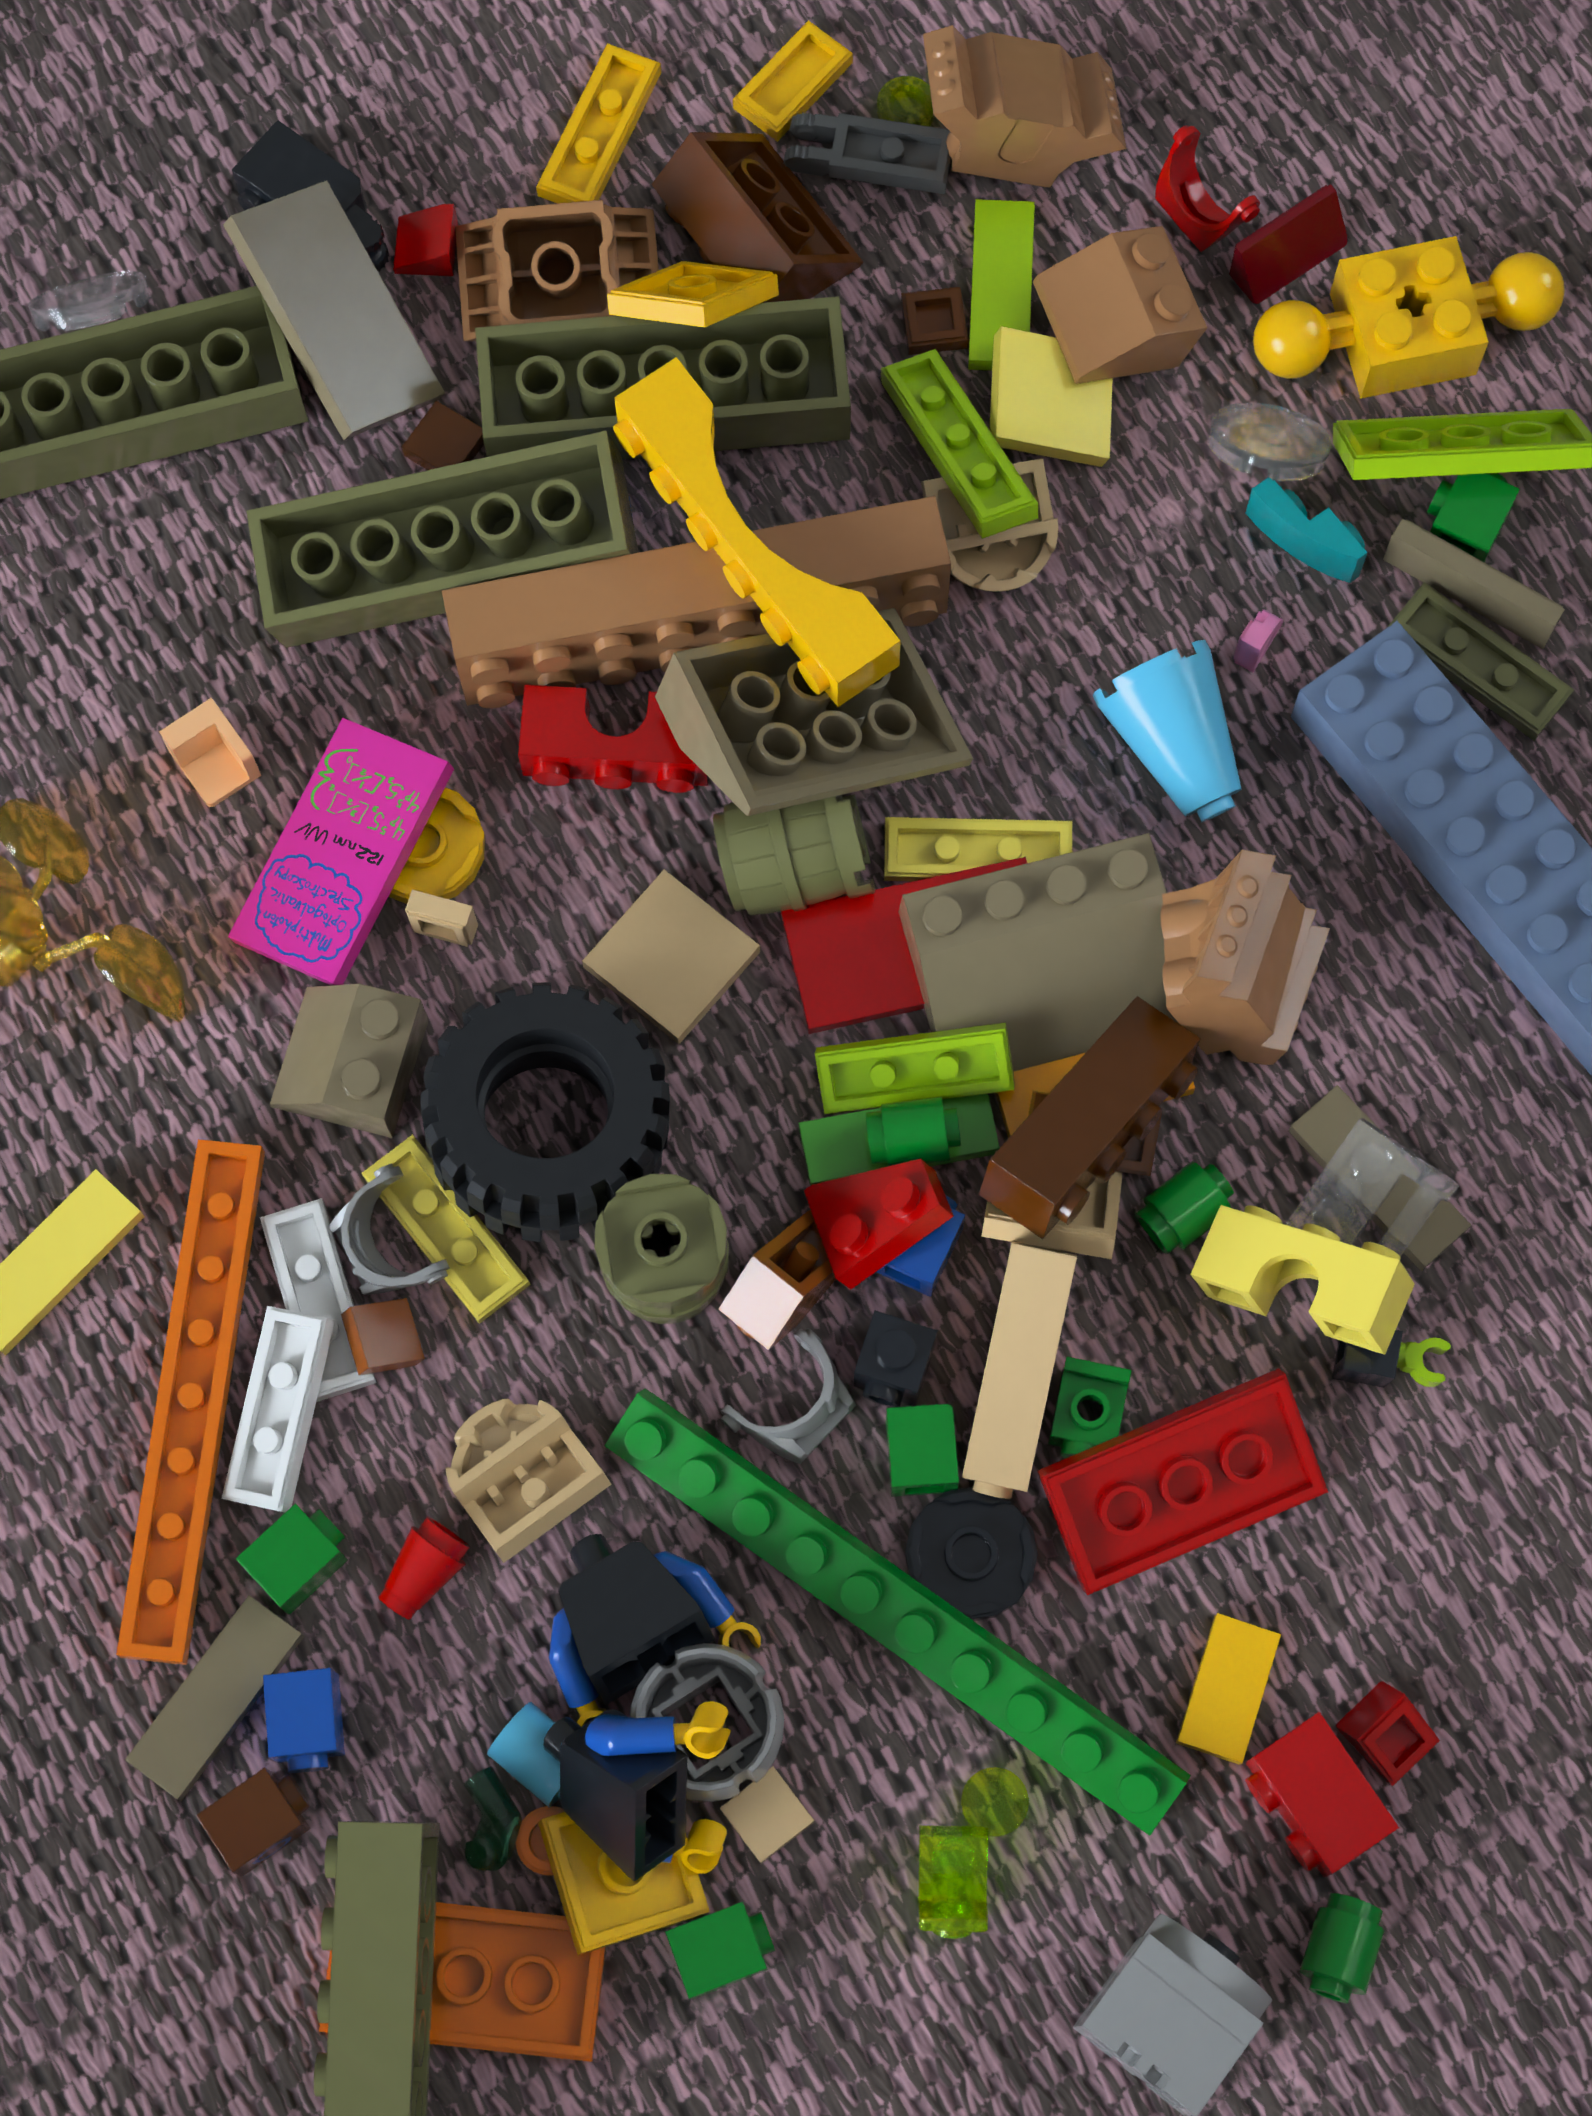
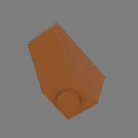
(780, 1283)

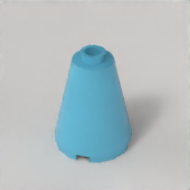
(1178, 728)

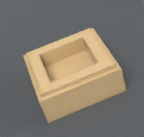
(441, 918)
(767, 1815)

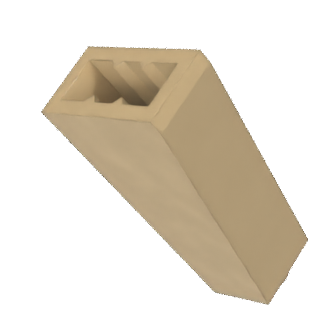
(1018, 1369)

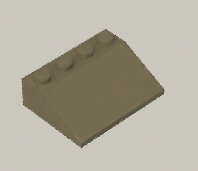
(780, 745)
(1042, 948)

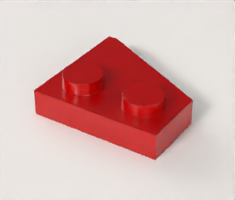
(876, 1216)

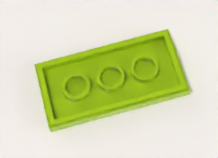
(1463, 444)

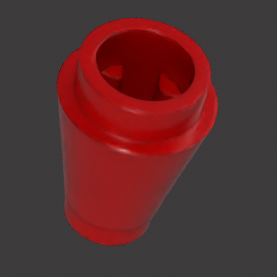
(423, 1567)

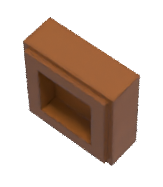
(382, 1336)

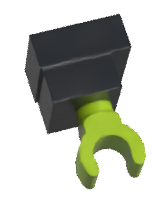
(1371, 1368)

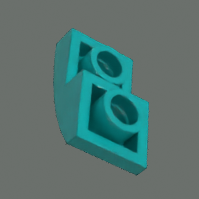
(1320, 543)

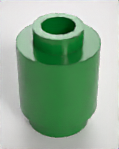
(912, 1131)
(1184, 1206)
(1342, 1947)

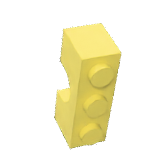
(1255, 1255)

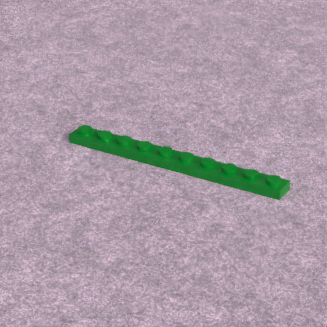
(898, 1611)

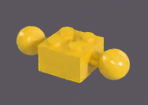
(1408, 316)

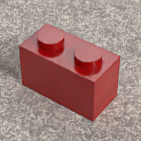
(1319, 1797)

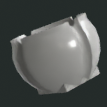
(761, 1708)

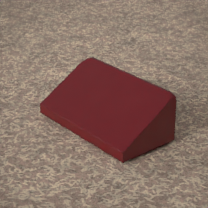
(1289, 245)

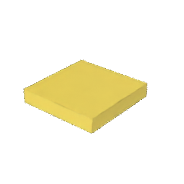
(1041, 406)

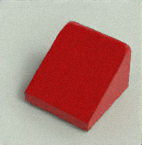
(426, 242)
(1388, 1732)

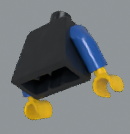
(629, 1615)
(630, 1785)

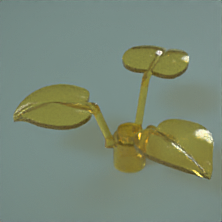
(126, 957)

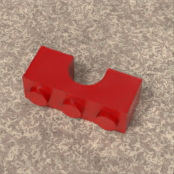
(563, 745)

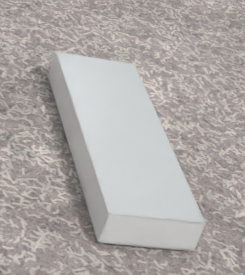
(315, 1284)
(278, 1409)

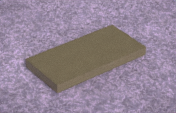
(334, 309)

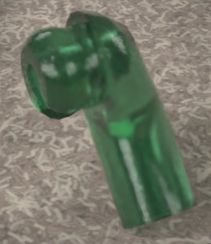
(498, 1825)

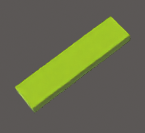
(959, 444)

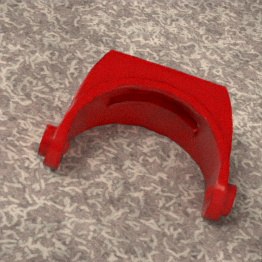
(1187, 201)

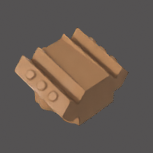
(1020, 105)
(550, 262)
(1240, 959)

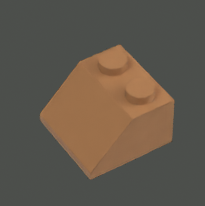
(1121, 306)

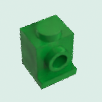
(1093, 1382)

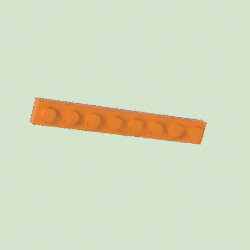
(191, 1403)

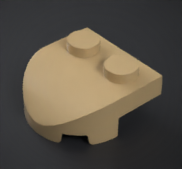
(1005, 558)
(520, 1473)

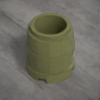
(792, 855)
(669, 1286)

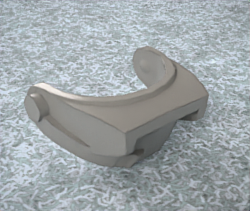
(355, 1236)
(802, 1436)

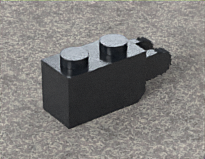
(288, 163)

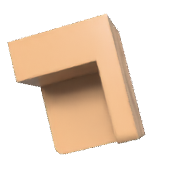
(210, 753)

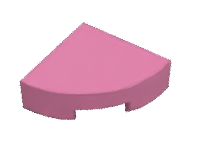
(1256, 639)

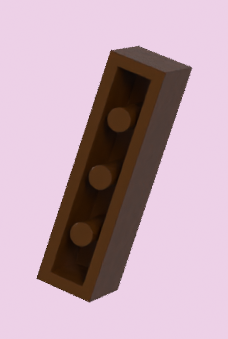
(1090, 1118)

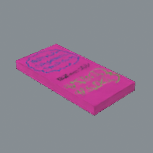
(341, 852)

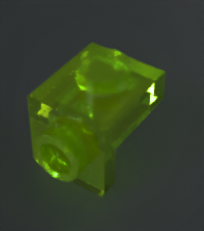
(953, 1880)

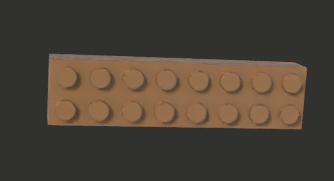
(642, 607)

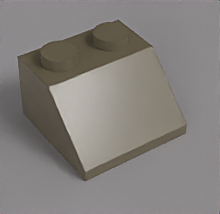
(351, 1056)

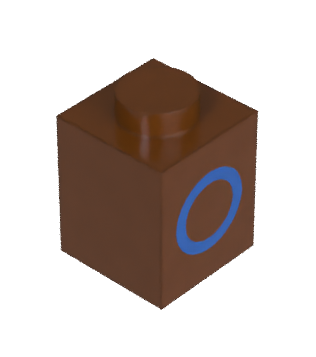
(255, 1820)

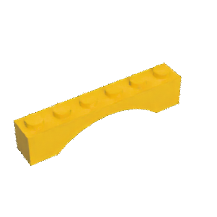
(829, 627)

